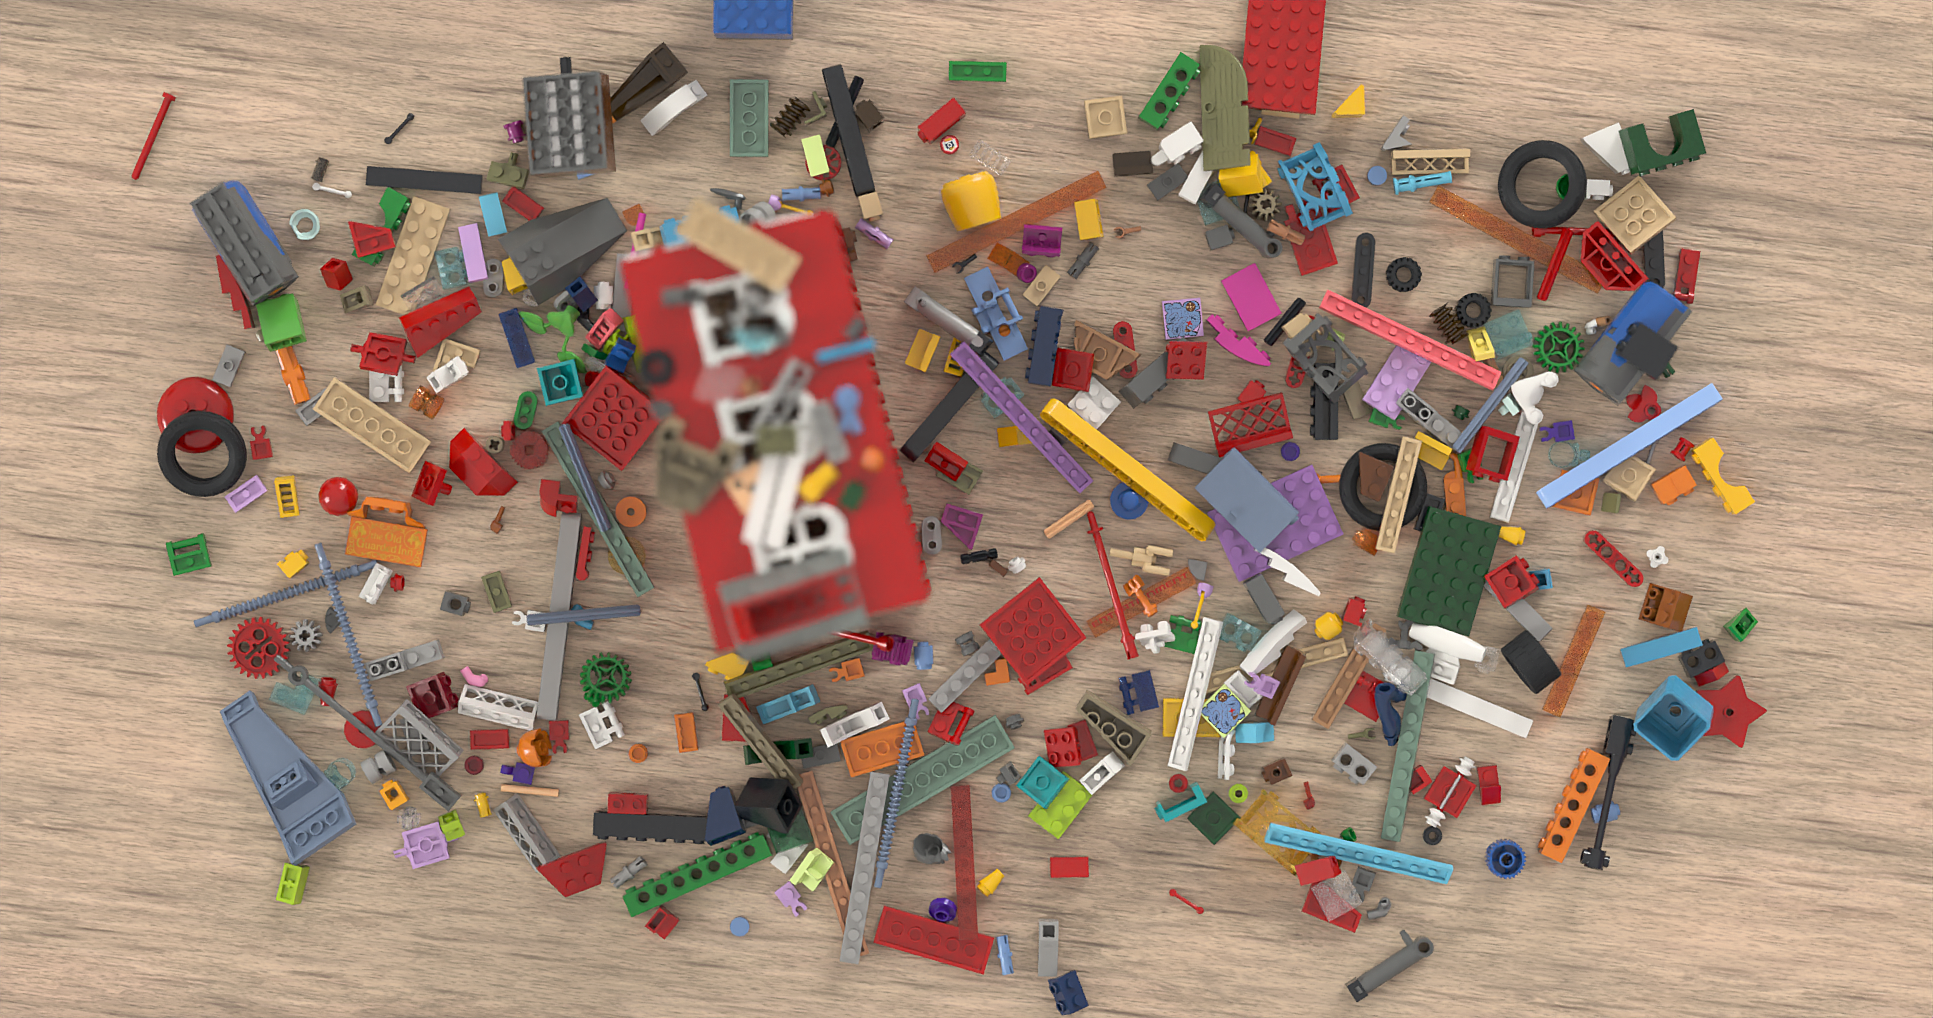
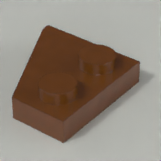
(1373, 476)

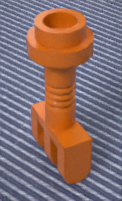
(1134, 587)

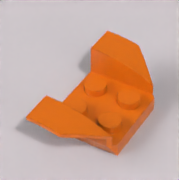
(394, 506)

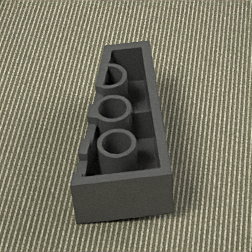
(1147, 382)

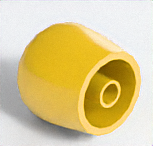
(971, 200)

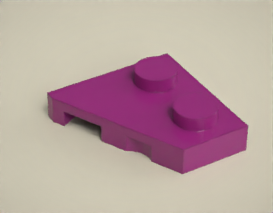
(962, 523)

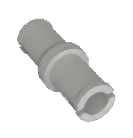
(628, 872)

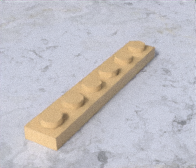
(1398, 494)

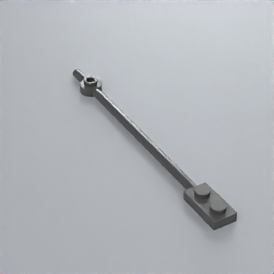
(431, 785)

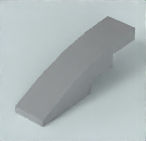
(1525, 616)

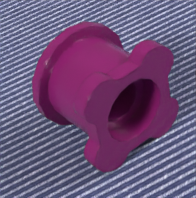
(515, 131)

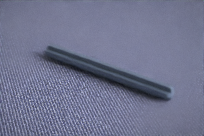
(1490, 405)
(585, 477)
(583, 615)

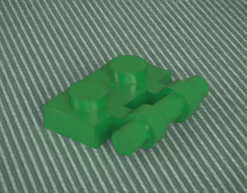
(1183, 641)

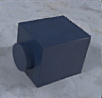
(581, 294)

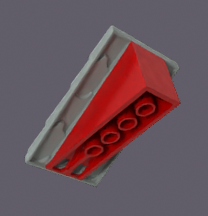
(793, 604)

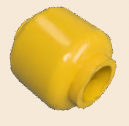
(1328, 625)

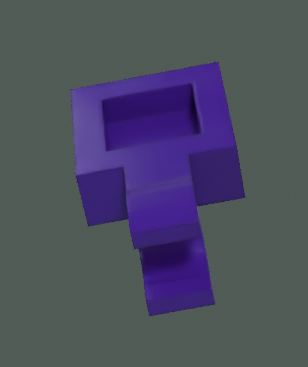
(521, 772)

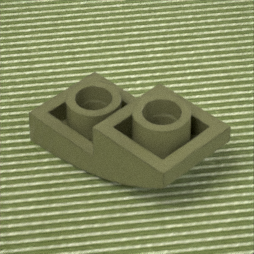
(834, 711)

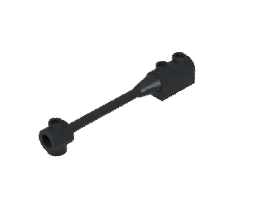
(1617, 746)

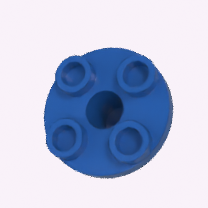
(1127, 503)

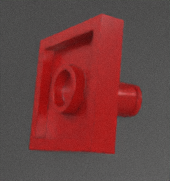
(431, 483)

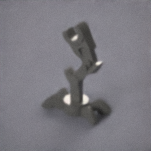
(1403, 643)

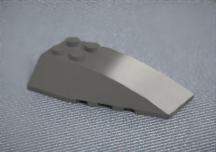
(562, 246)

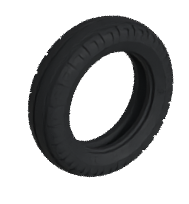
(1522, 156)
(201, 421)
(1348, 487)

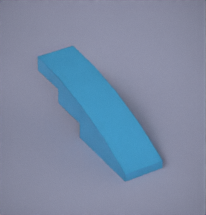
(1661, 647)

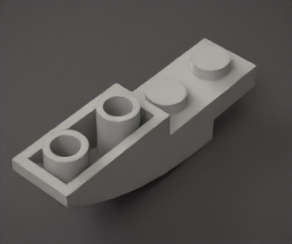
(1428, 418)
(404, 660)

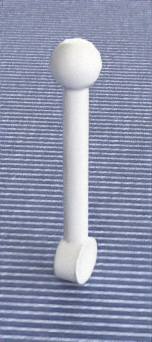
(316, 186)

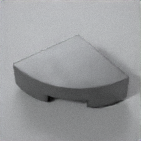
(1197, 568)

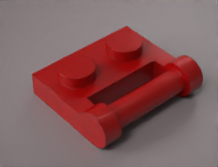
(1345, 183)
(943, 722)

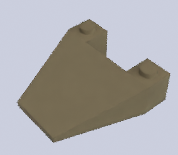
(688, 472)

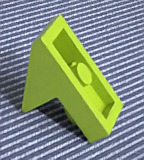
(451, 825)

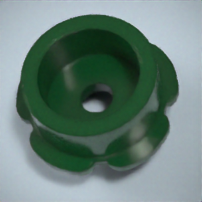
(1460, 412)

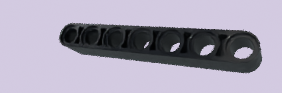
(848, 130)
(943, 413)

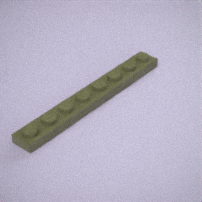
(796, 666)

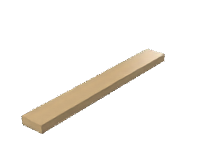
(1314, 654)

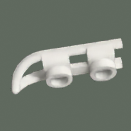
(1228, 751)

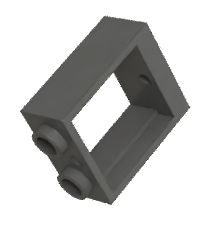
(1513, 302)
(1264, 599)

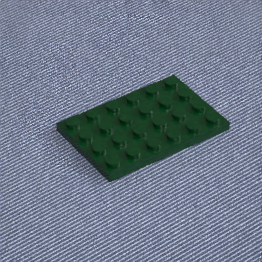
(1448, 571)

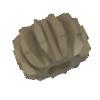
(1261, 198)

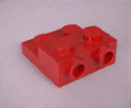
(1512, 581)

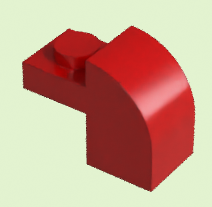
(552, 500)

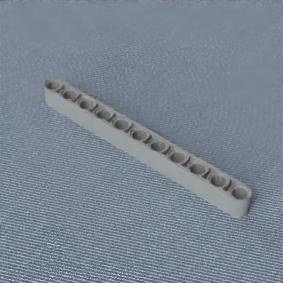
(560, 601)

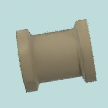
(489, 443)

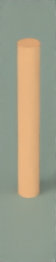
(529, 790)

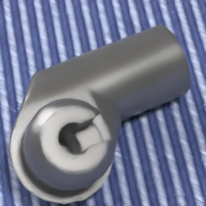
(1381, 910)

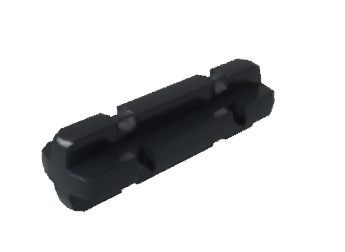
(979, 556)

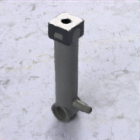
(1216, 199)
(1390, 967)

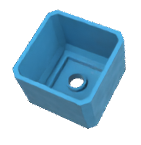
(1668, 731)

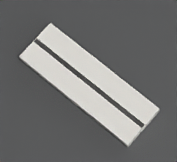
(775, 496)

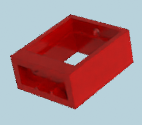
(941, 121)
(1478, 450)

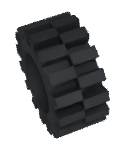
(1392, 274)
(1484, 306)
(645, 373)

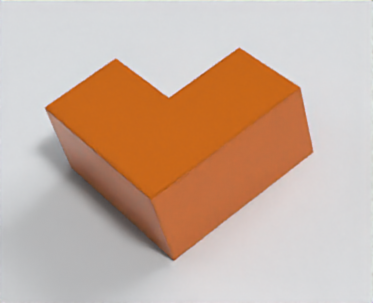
(1001, 674)

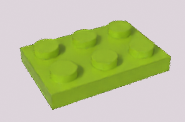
(1063, 808)

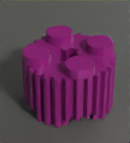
(900, 652)

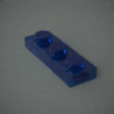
(517, 338)

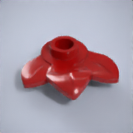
(1641, 404)

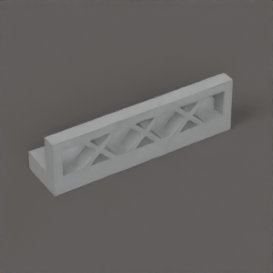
(778, 390)
(528, 831)

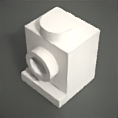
(1598, 189)

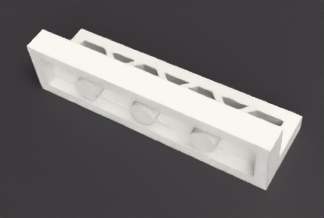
(497, 711)

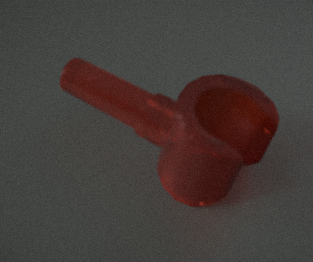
(1309, 802)

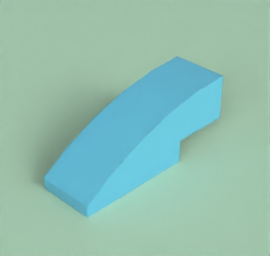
(788, 704)

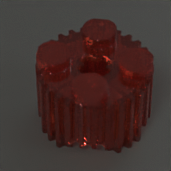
(518, 450)

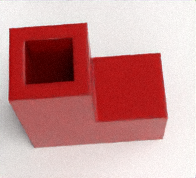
(1712, 674)

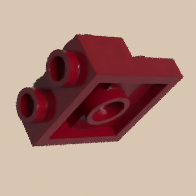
(433, 695)

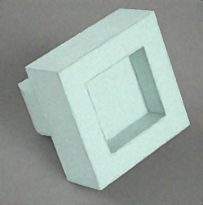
(1510, 404)

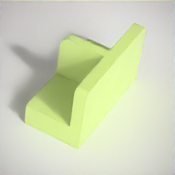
(812, 869)

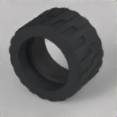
(1531, 662)

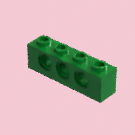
(1184, 64)

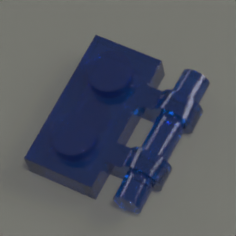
(1144, 691)

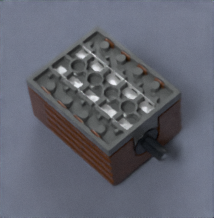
(569, 123)

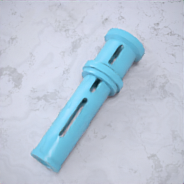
(1412, 183)

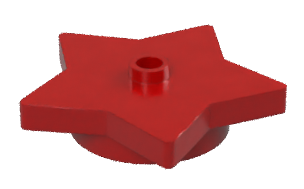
(1743, 712)

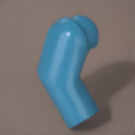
(586, 624)

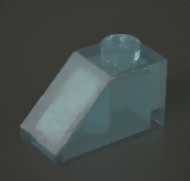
(753, 340)

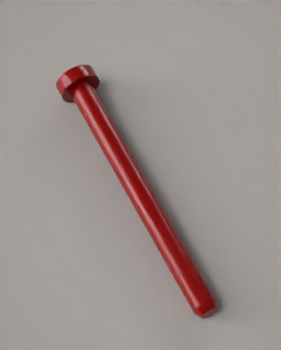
(152, 135)

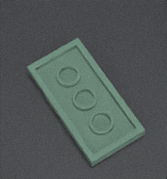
(749, 118)

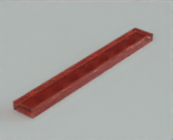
(964, 862)

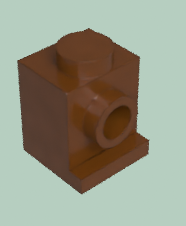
(1280, 764)

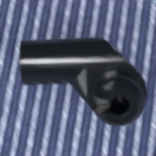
(584, 319)

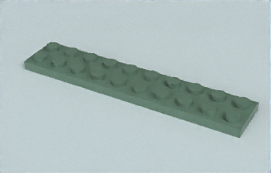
(932, 774)

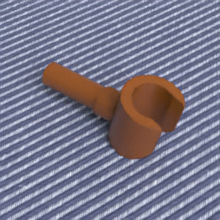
(495, 525)

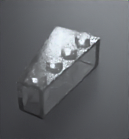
(1388, 658)

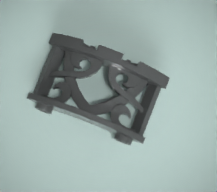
(1299, 349)

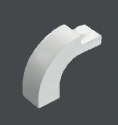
(673, 106)
(854, 724)

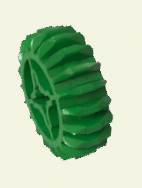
(1554, 340)
(600, 672)

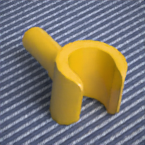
(1253, 132)

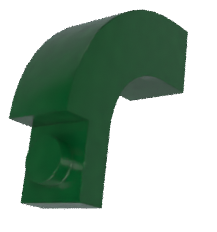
(791, 749)

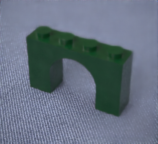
(1643, 158)

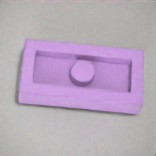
(246, 493)

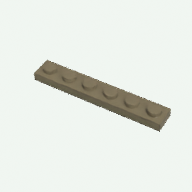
(759, 740)

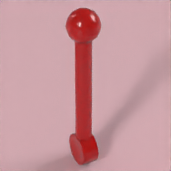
(1199, 910)

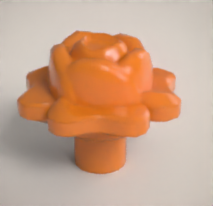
(872, 459)

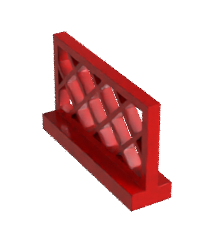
(1255, 439)

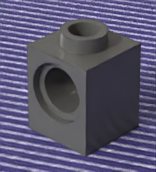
(1219, 237)
(446, 604)

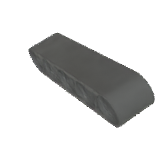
(1193, 458)

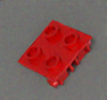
(1186, 360)
(1362, 696)
(1062, 747)

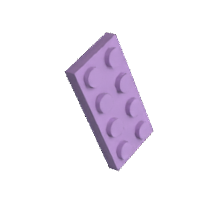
(1398, 373)

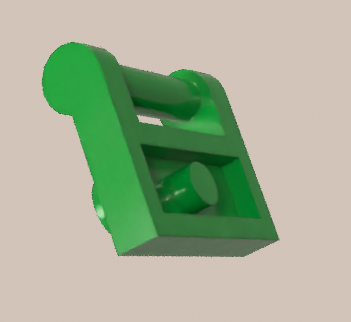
(188, 561)

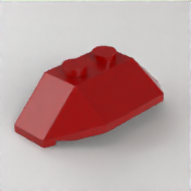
(1608, 261)
(478, 467)

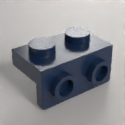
(1068, 993)

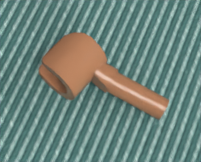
(1127, 230)

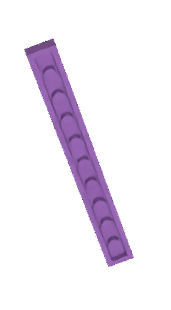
(1021, 417)

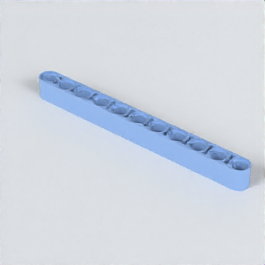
(1629, 445)

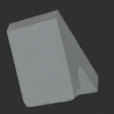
(1394, 140)

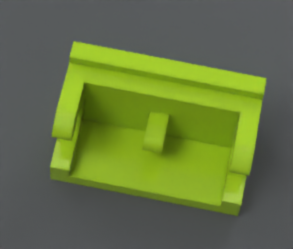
(292, 883)

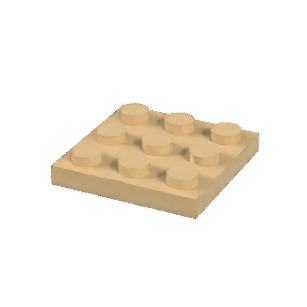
(1634, 215)

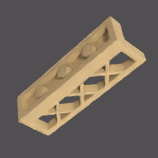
(1429, 154)

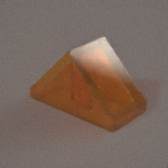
(1006, 258)

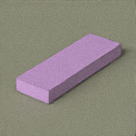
(473, 253)

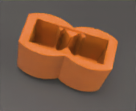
(1673, 485)

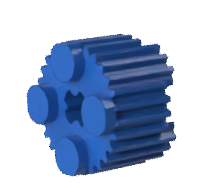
(1496, 852)

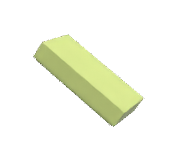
(815, 155)

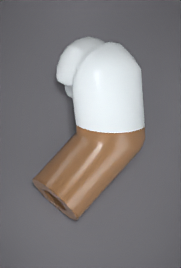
(1597, 322)

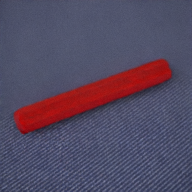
(1555, 264)

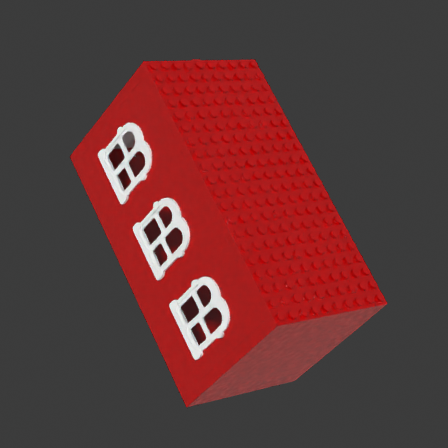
(815, 310)

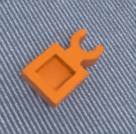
(850, 669)

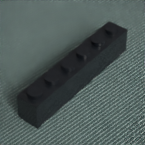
(650, 826)

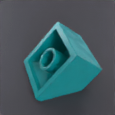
(560, 382)

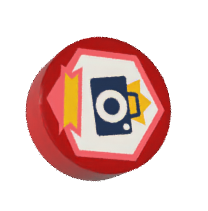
(949, 144)

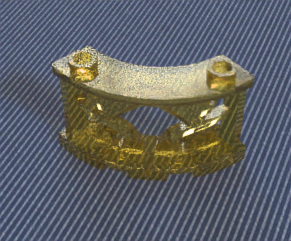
(1252, 829)

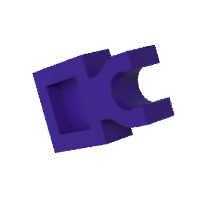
(1561, 431)

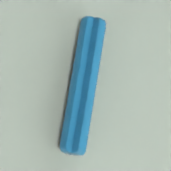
(845, 350)

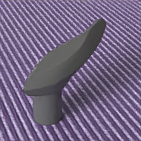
(730, 195)

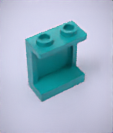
(1182, 807)

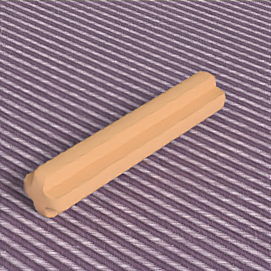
(1068, 519)

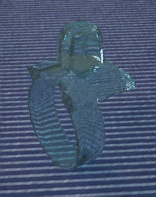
(1582, 455)
(333, 774)

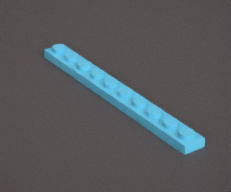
(1358, 853)

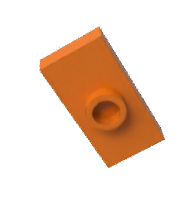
(686, 732)

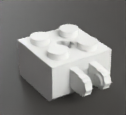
(1177, 145)

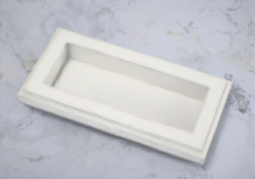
(1242, 691)

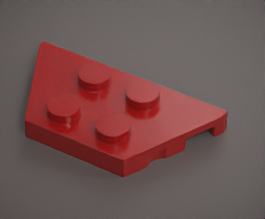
(576, 870)

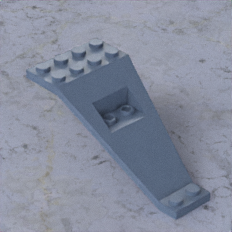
(305, 809)

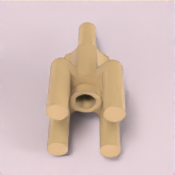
(1145, 558)

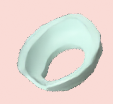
(304, 213)

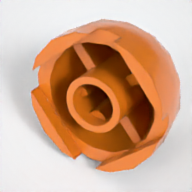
(534, 748)

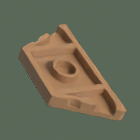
(1109, 355)

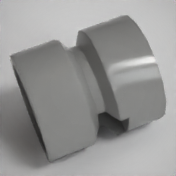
(760, 212)
(379, 766)

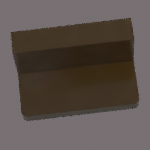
(1132, 163)

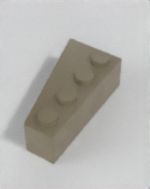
(1116, 727)

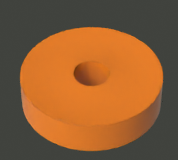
(622, 511)

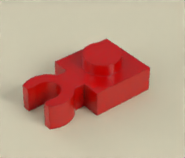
(260, 447)
(559, 732)

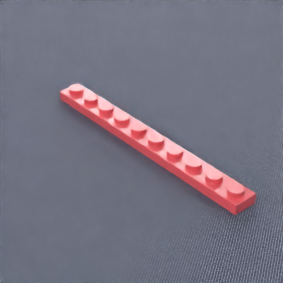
(1410, 340)

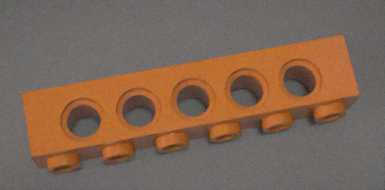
(1583, 799)

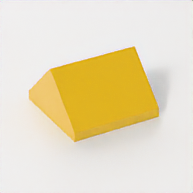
(1353, 106)
(1242, 179)

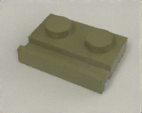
(777, 440)
(966, 480)

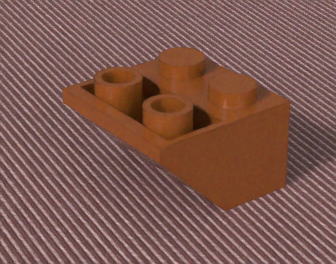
(1665, 607)

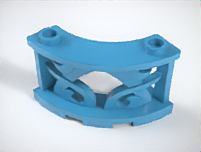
(1318, 159)

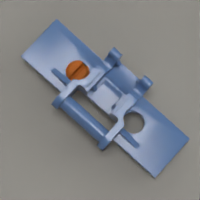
(990, 315)

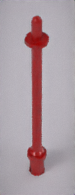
(1127, 638)

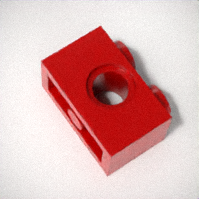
(628, 803)

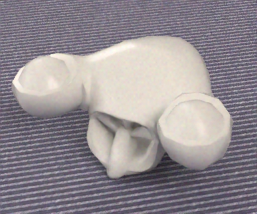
(1529, 393)

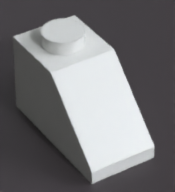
(1102, 772)

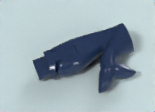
(1390, 718)

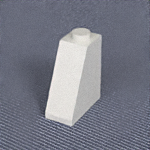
(1608, 148)

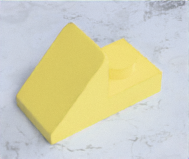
(1480, 344)

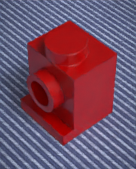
(1354, 611)

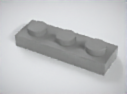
(828, 432)

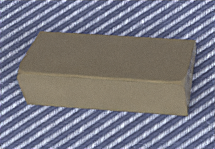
(1354, 401)

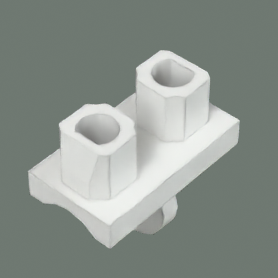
(1157, 638)

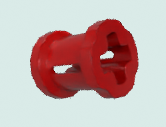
(1681, 455)

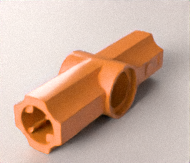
(293, 375)

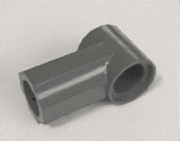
(680, 296)

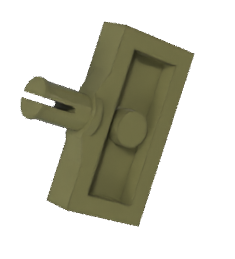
(508, 173)

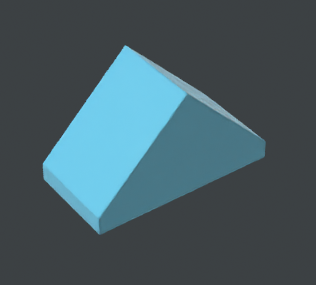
(1254, 732)

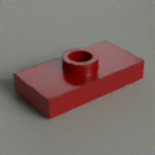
(508, 430)

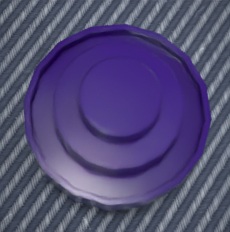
(942, 909)

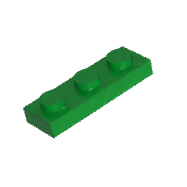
(977, 71)

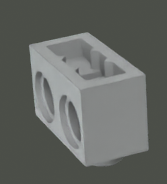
(1356, 760)

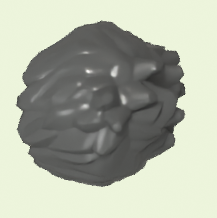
(930, 849)

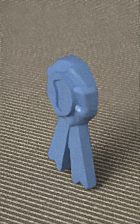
(847, 400)

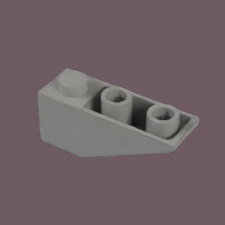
(1048, 947)

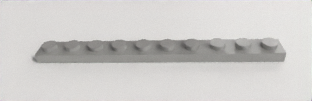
(864, 867)

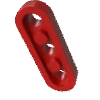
(1127, 340)

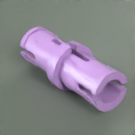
(874, 233)

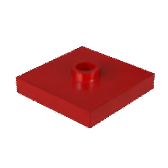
(1072, 369)

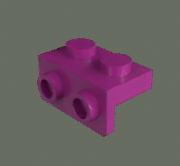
(1042, 240)

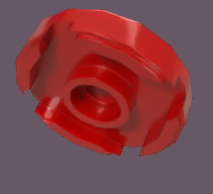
(355, 736)

